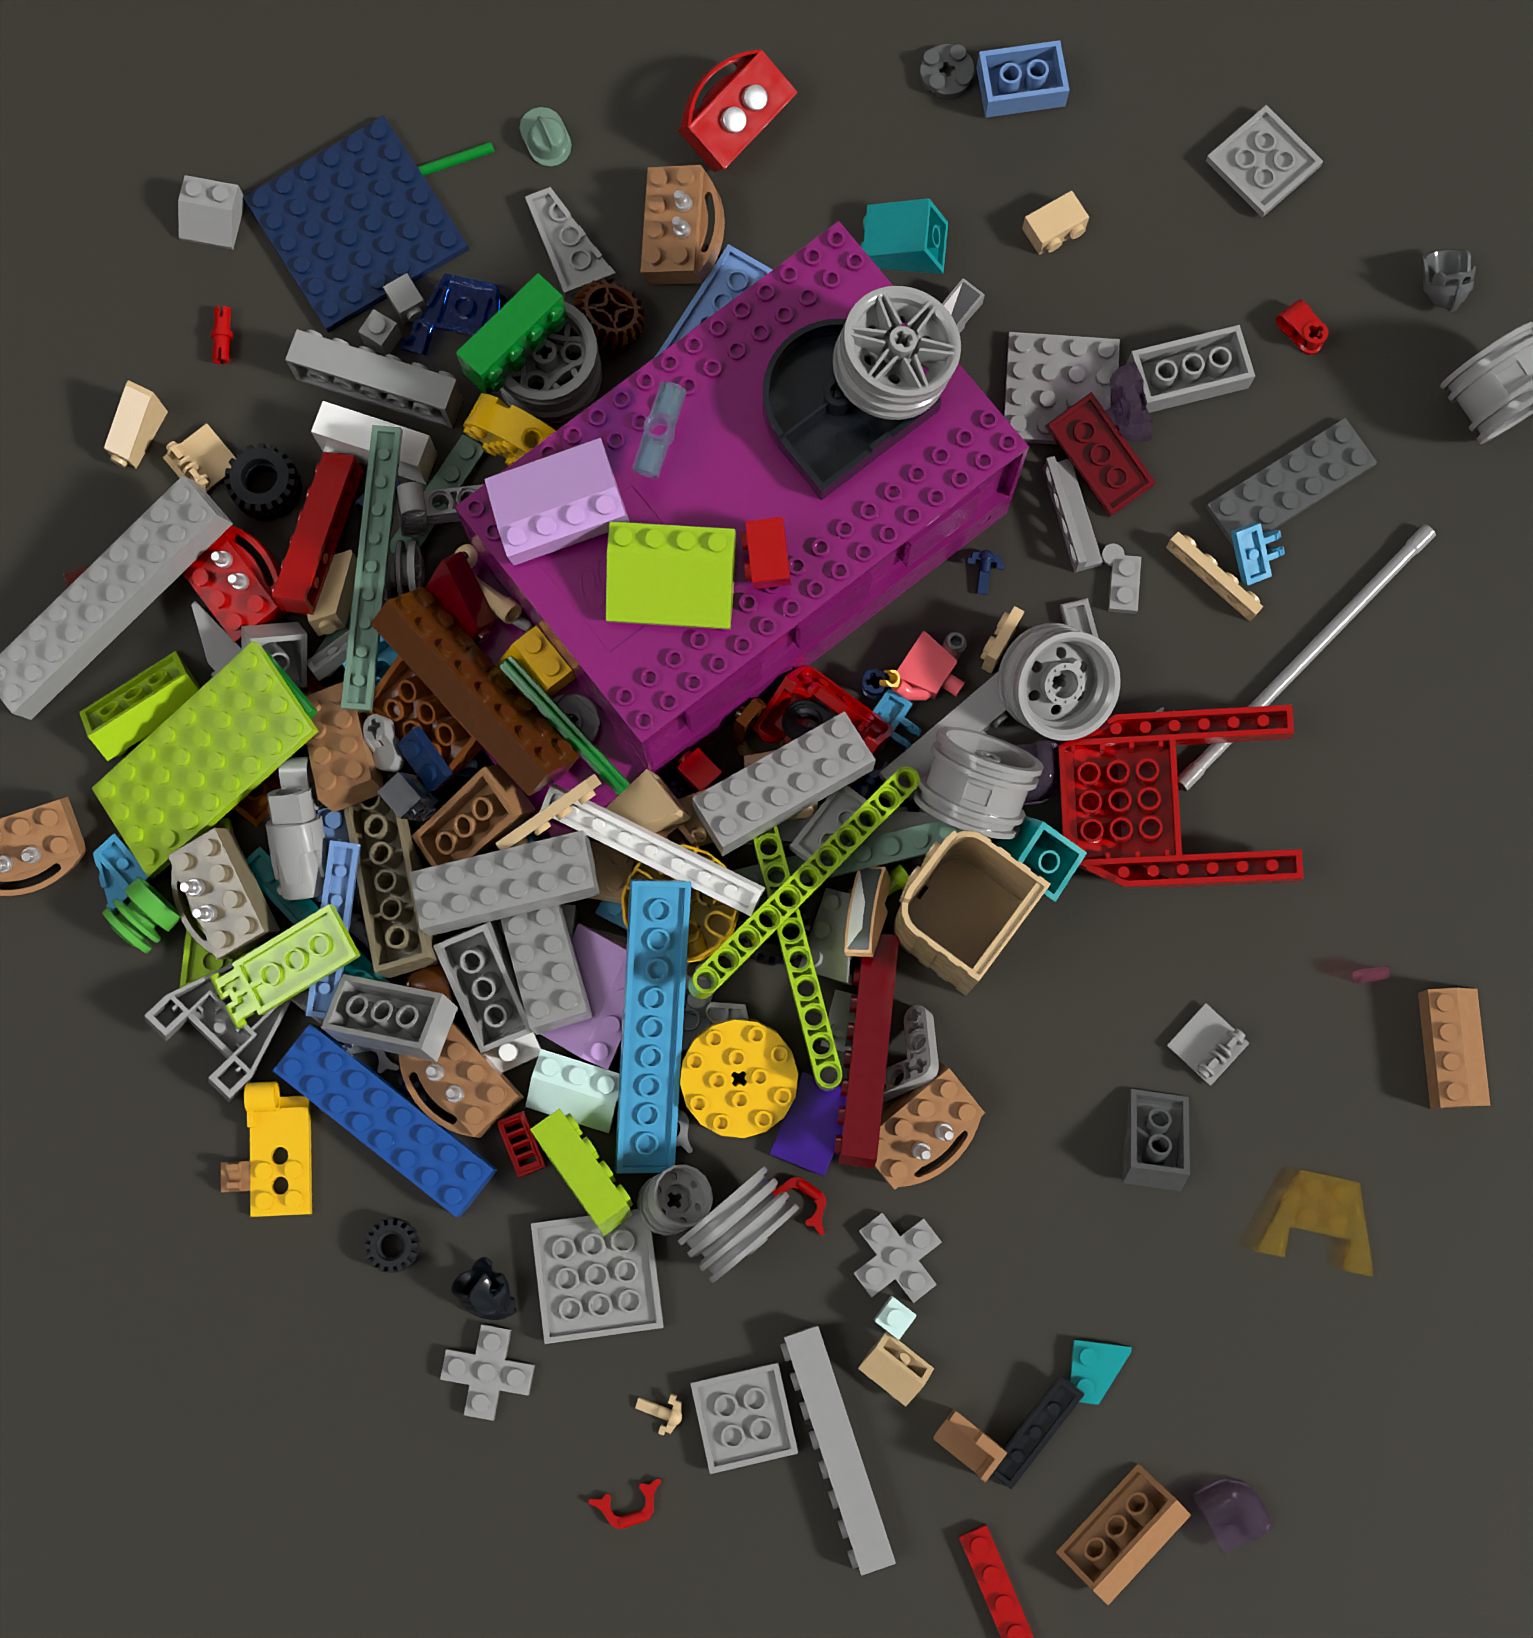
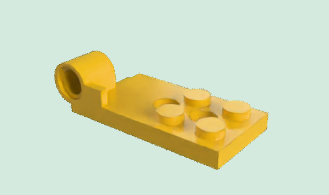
(277, 1124)

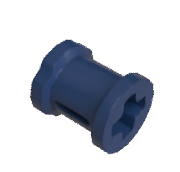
(868, 690)

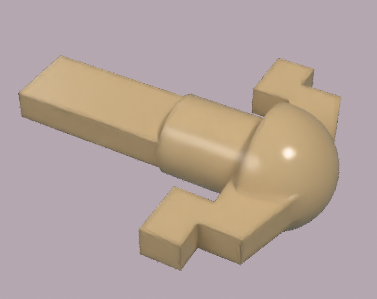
(672, 1415)

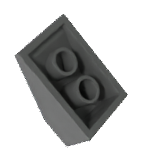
(1157, 1140)

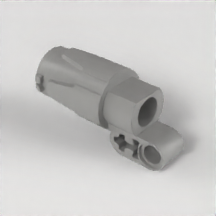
(297, 832)

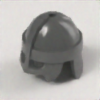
(1448, 277)

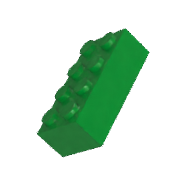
(513, 335)

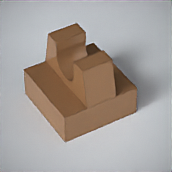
(235, 1176)

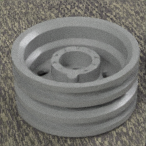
(896, 352)
(1074, 717)
(738, 1225)

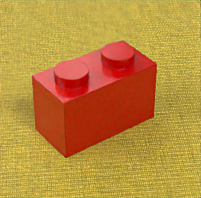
(767, 553)
(698, 771)

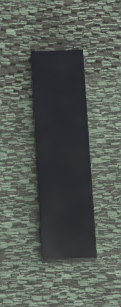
(1037, 1430)

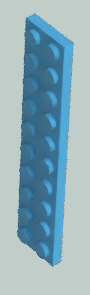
(652, 1025)

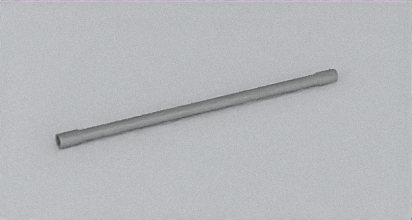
(1413, 546)

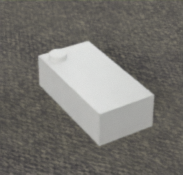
(349, 433)

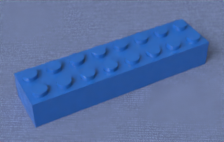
(385, 1120)

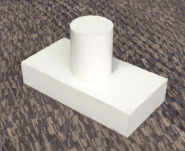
(514, 1052)

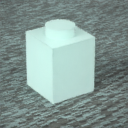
(895, 1317)

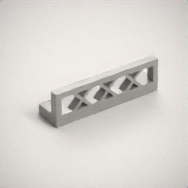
(1072, 514)

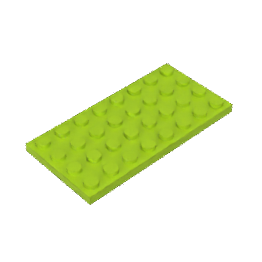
(204, 759)

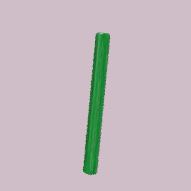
(564, 725)

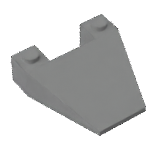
(207, 1013)

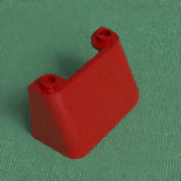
(812, 685)

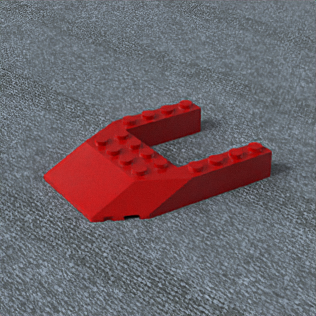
(1125, 798)

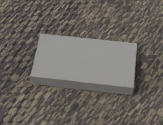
(1079, 616)

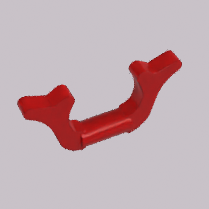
(812, 1192)
(633, 1518)

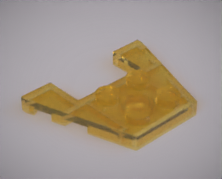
(1323, 1207)

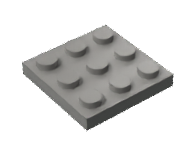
(1264, 161)
(744, 1418)

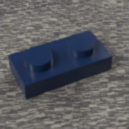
(424, 758)

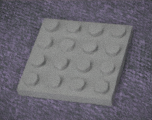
(1053, 374)
(595, 1281)

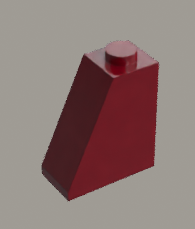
(461, 596)

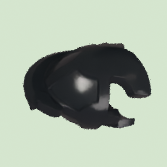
(484, 1291)

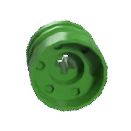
(141, 915)

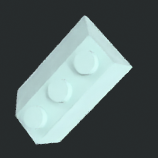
(576, 1089)

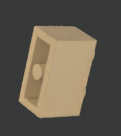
(1055, 223)
(896, 1368)

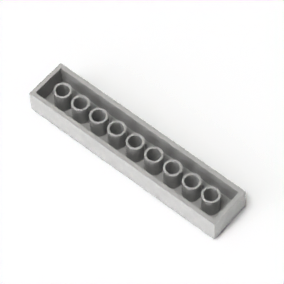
(108, 596)

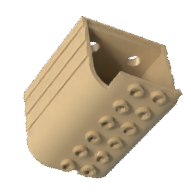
(970, 907)

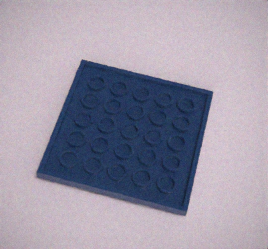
(355, 222)

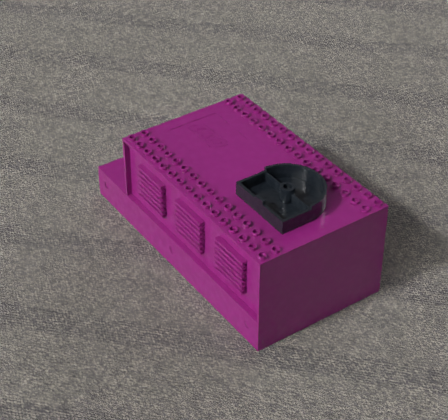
(756, 439)

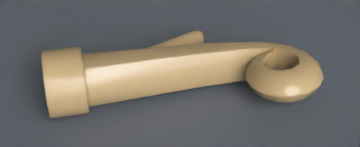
(505, 607)

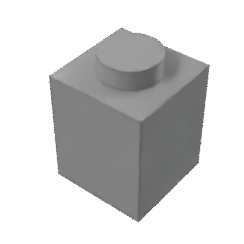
(405, 298)
(380, 333)

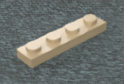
(1206, 568)
(559, 808)

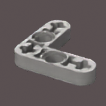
(916, 1059)

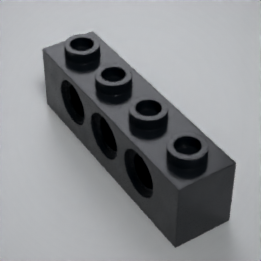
(411, 798)

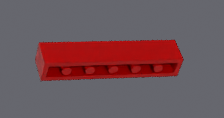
(317, 533)

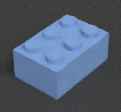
(1022, 79)

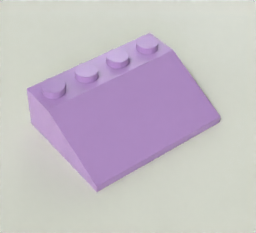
(555, 501)
(603, 973)

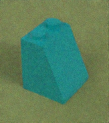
(906, 236)
(1045, 853)

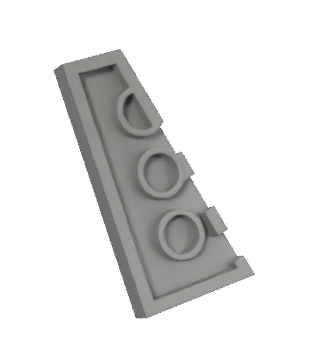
(566, 243)

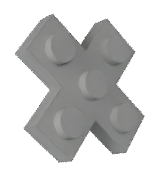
(897, 1257)
(487, 1372)

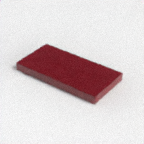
(1100, 454)

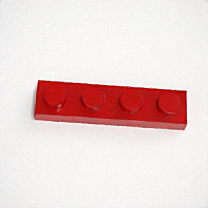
(995, 1583)

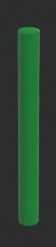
(456, 158)

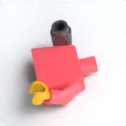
(928, 668)

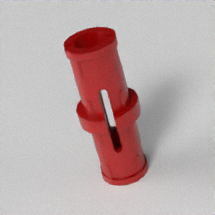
(221, 335)

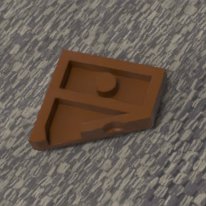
(747, 717)

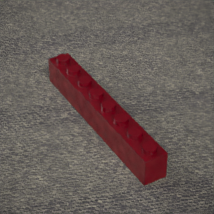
(868, 1055)

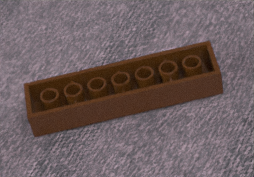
(475, 690)

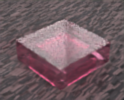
(1371, 974)

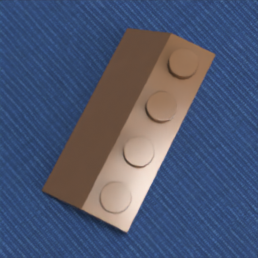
(1453, 1048)
(1123, 1534)

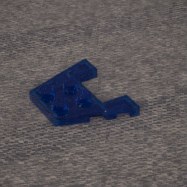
(455, 306)

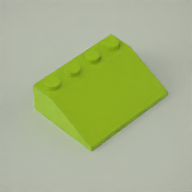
(670, 575)

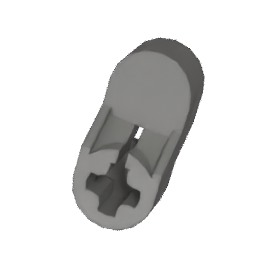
(381, 739)

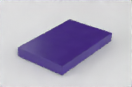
(810, 1127)

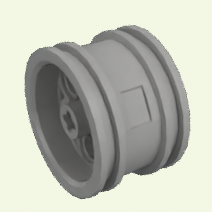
(567, 383)
(1496, 384)
(978, 782)

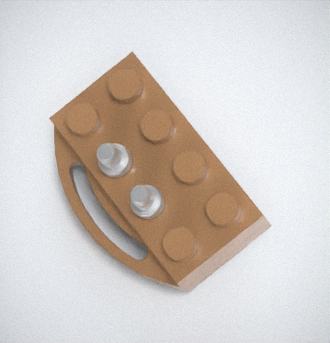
(679, 225)
(38, 840)
(462, 1085)
(923, 1127)

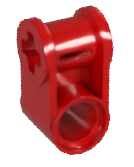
(1303, 326)

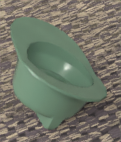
(545, 136)

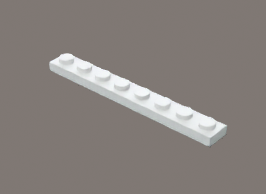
(659, 853)

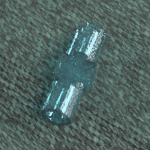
(663, 412)

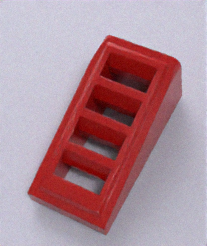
(503, 1124)

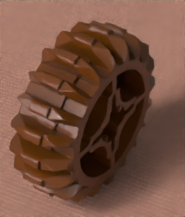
(614, 309)

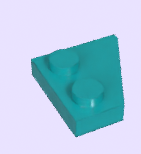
(1095, 1367)

